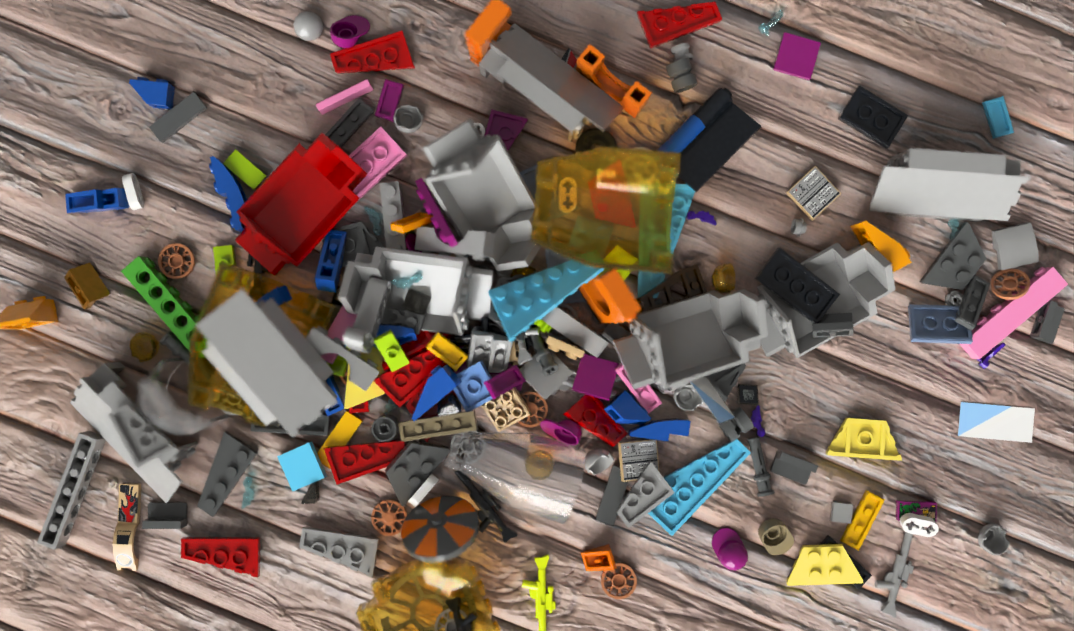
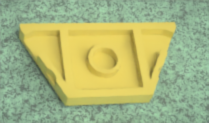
(356, 395)
(864, 440)
(822, 566)

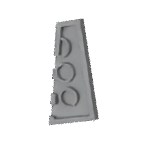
(348, 549)

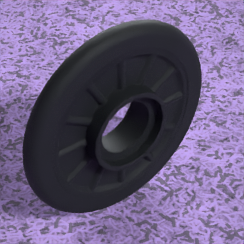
(595, 136)

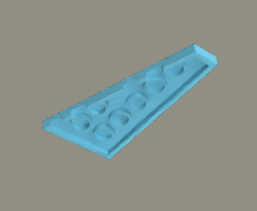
(680, 207)
(538, 294)
(696, 483)

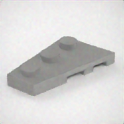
(139, 436)
(644, 496)

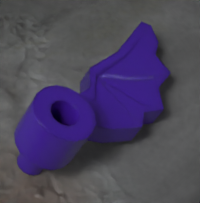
(703, 216)
(984, 362)
(756, 420)

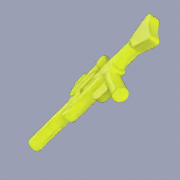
(538, 592)

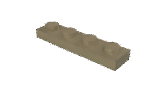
(438, 426)

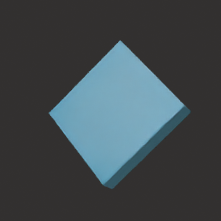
(302, 466)

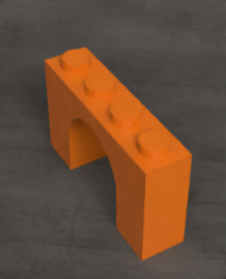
(486, 29)
(592, 67)
(610, 298)

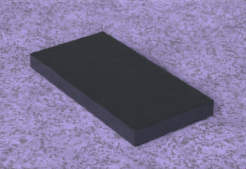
(797, 286)

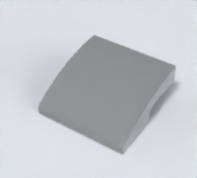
(1015, 246)
(491, 349)
(544, 384)

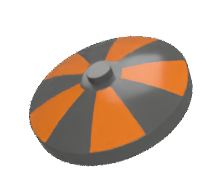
(440, 529)

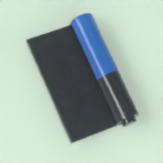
(710, 138)

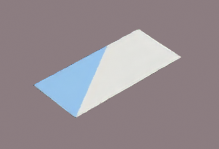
(712, 399)
(996, 422)

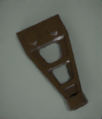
(691, 281)

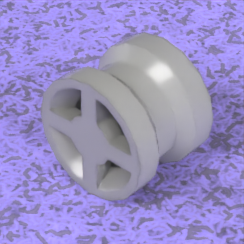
(681, 51)

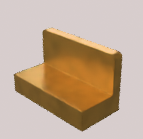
(86, 285)

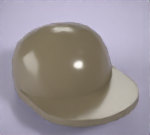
(775, 536)

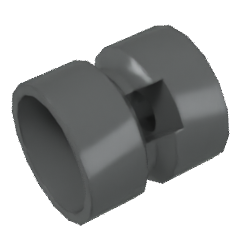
(681, 75)
(734, 427)
(385, 428)

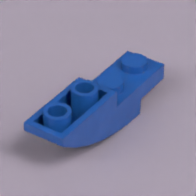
(228, 186)

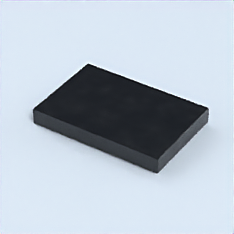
(873, 117)

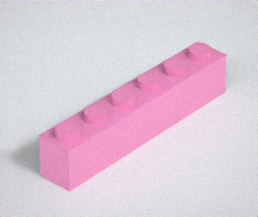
(1012, 313)

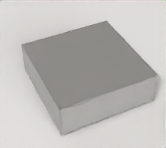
(841, 512)

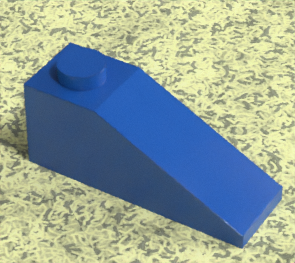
(331, 261)
(437, 387)

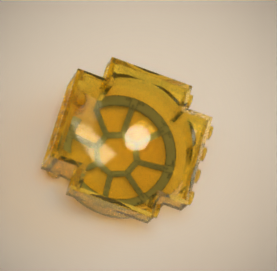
(417, 594)

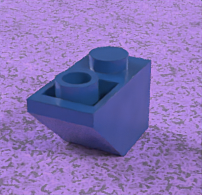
(155, 93)
(626, 410)

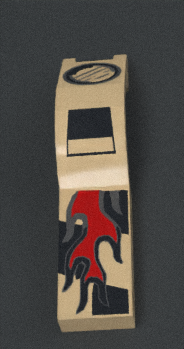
(125, 530)

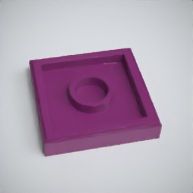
(796, 56)
(595, 377)

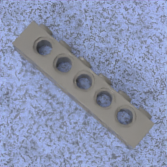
(71, 490)

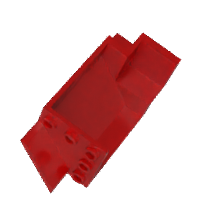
(299, 204)

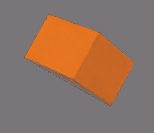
(599, 559)

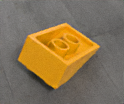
(883, 243)
(29, 314)

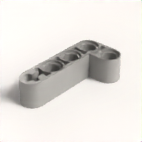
(369, 316)
(576, 331)

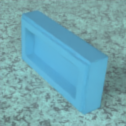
(998, 117)

